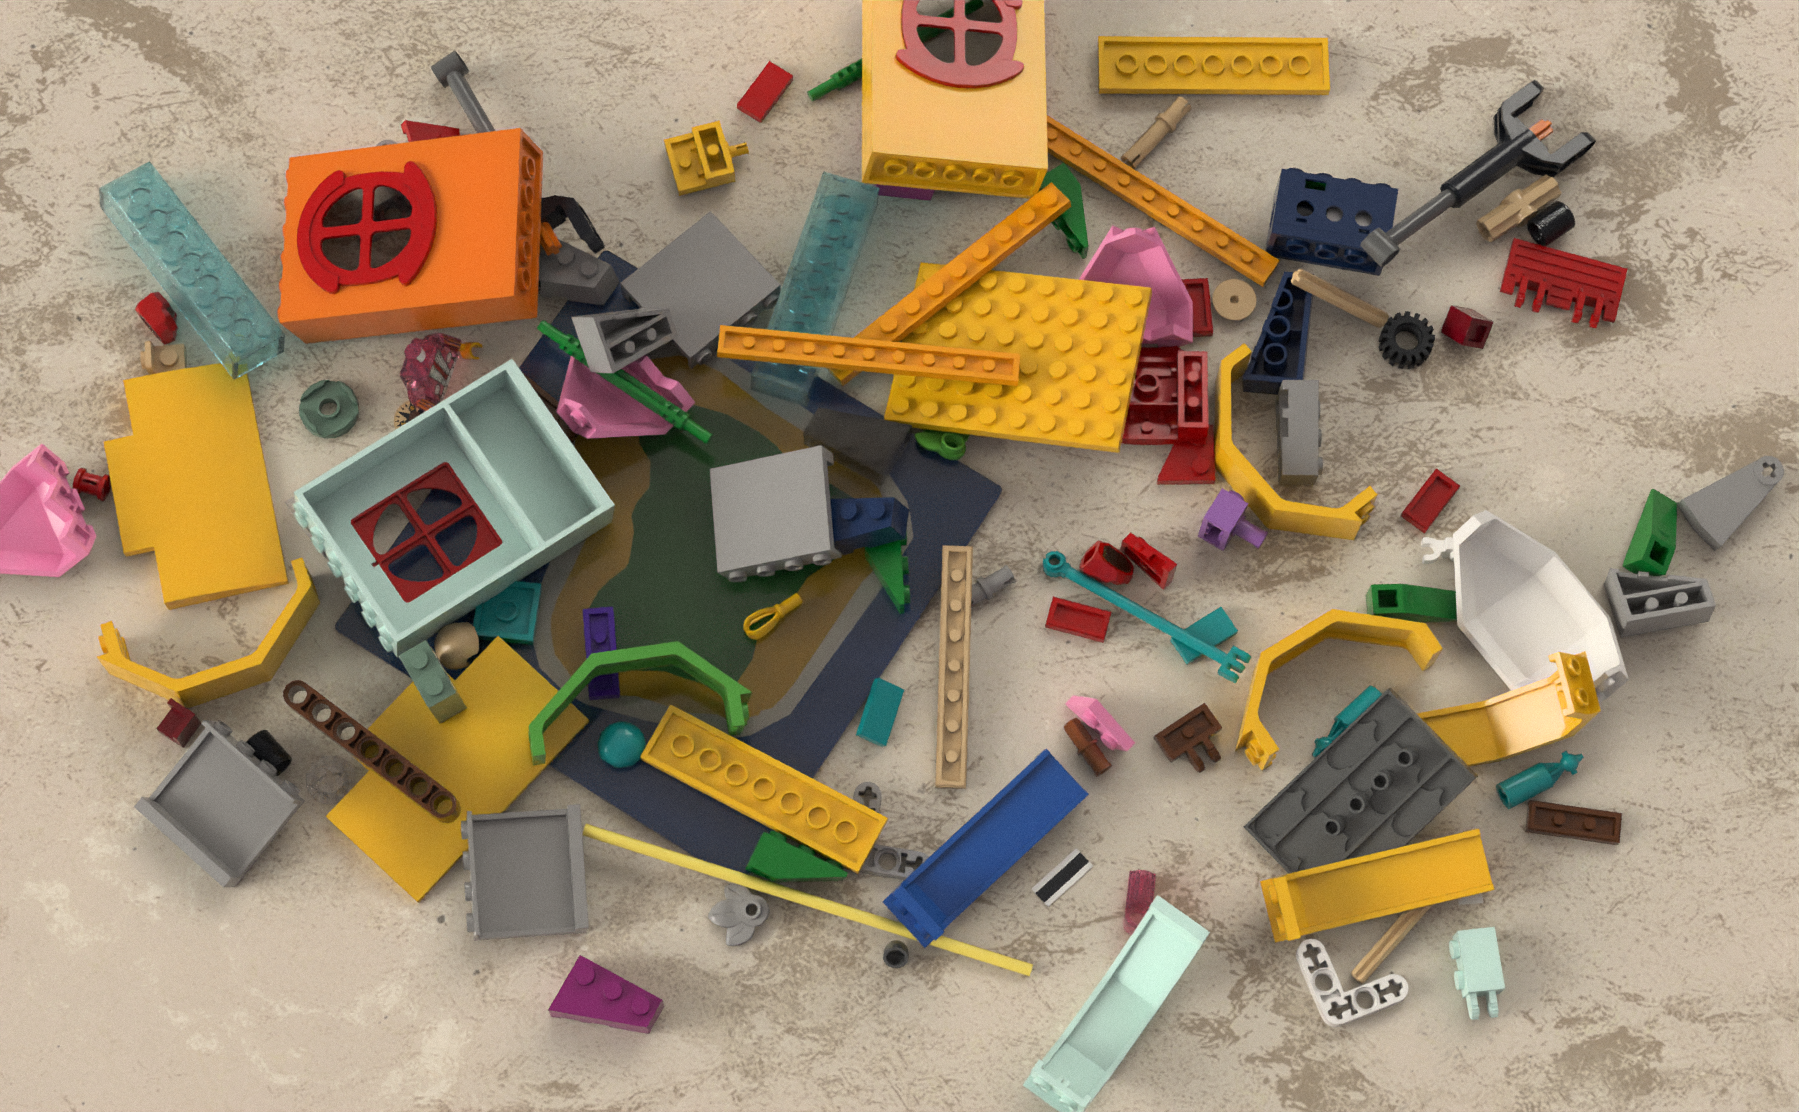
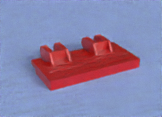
(1564, 280)

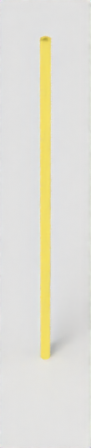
(801, 897)

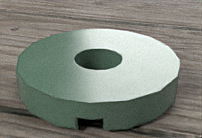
(329, 425)

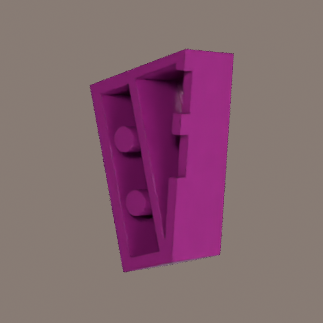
(606, 999)

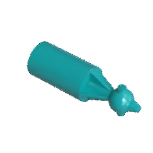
(1346, 717)
(1535, 780)

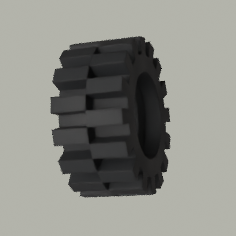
(1415, 326)

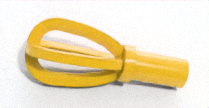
(779, 611)

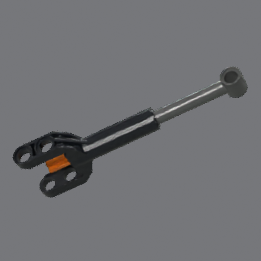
(1515, 148)
(554, 209)

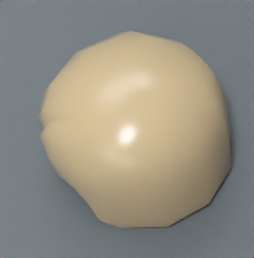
(456, 644)

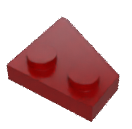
(1190, 463)
(1149, 560)

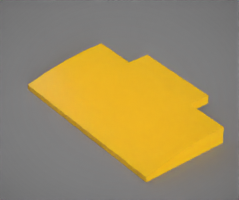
(196, 486)
(474, 755)

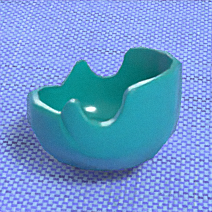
(621, 744)

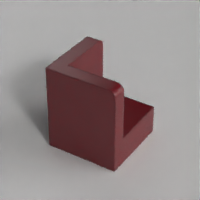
(1467, 327)
(179, 724)

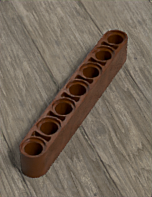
(361, 741)

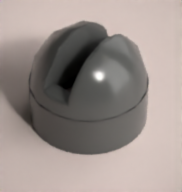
(896, 954)

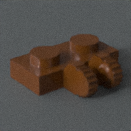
(1187, 734)

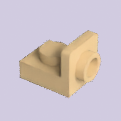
(163, 358)

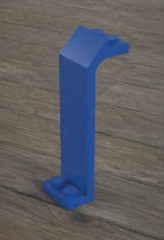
(985, 848)

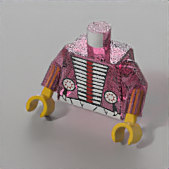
(430, 367)

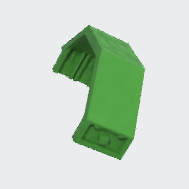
(673, 653)

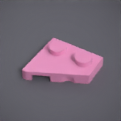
(1101, 722)

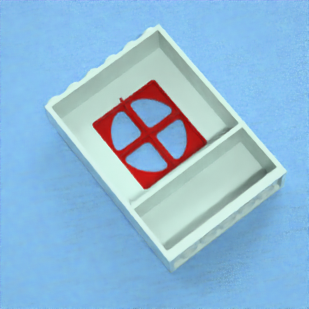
(507, 466)

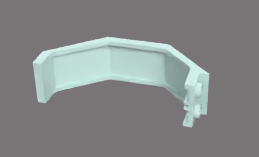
(1118, 1009)

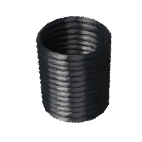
(1551, 223)
(270, 750)

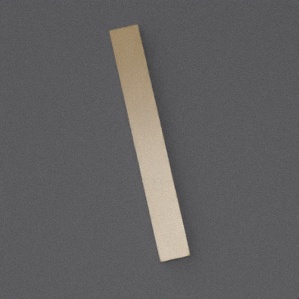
(954, 667)

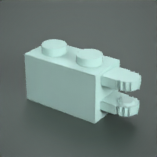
(1478, 968)

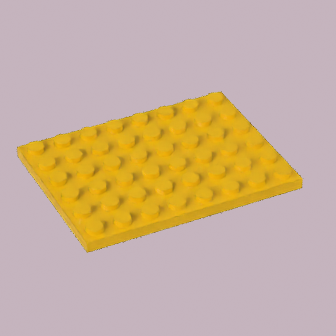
(1075, 366)

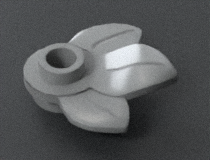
(735, 915)

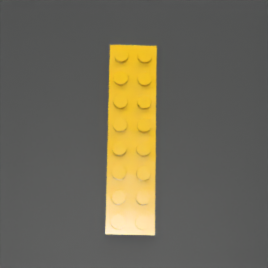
(1213, 65)
(764, 789)

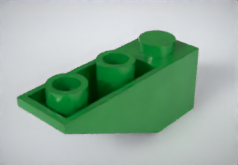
(1072, 220)
(1654, 537)
(889, 568)
(1411, 603)
(783, 862)

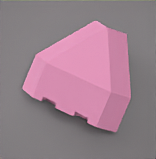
(1142, 260)
(602, 410)
(41, 518)

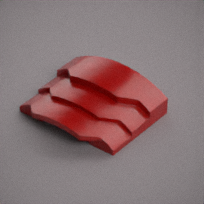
(1168, 397)

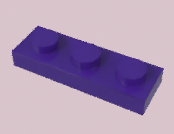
(601, 637)

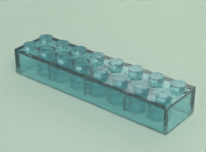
(192, 270)
(818, 279)

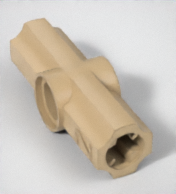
(1518, 208)

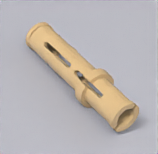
(1164, 124)

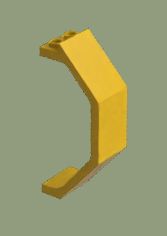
(1261, 498)
(1333, 624)
(228, 677)
(1522, 717)

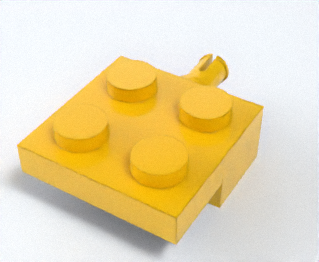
(702, 158)

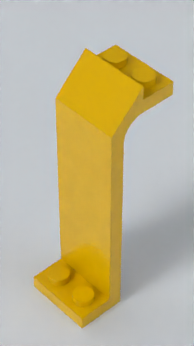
(1376, 885)

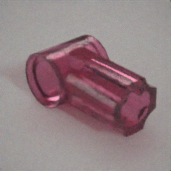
(1139, 896)

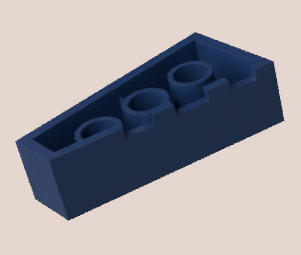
(1283, 341)
(867, 522)

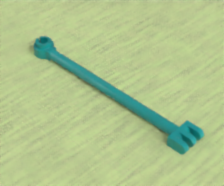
(1227, 661)

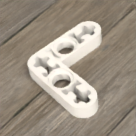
(1336, 994)

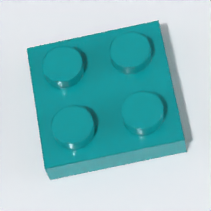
(510, 614)

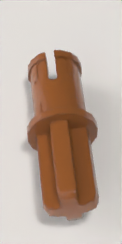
(1087, 746)

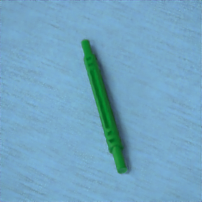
(854, 71)
(630, 386)

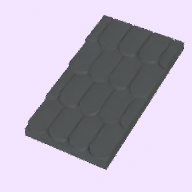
(1363, 791)

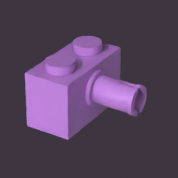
(1227, 519)

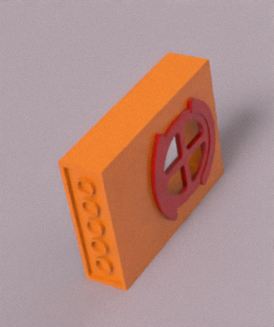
(467, 250)

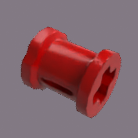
(84, 480)

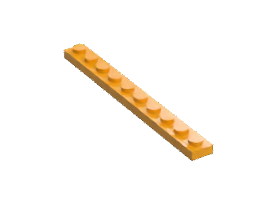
(1159, 203)
(963, 270)
(868, 355)

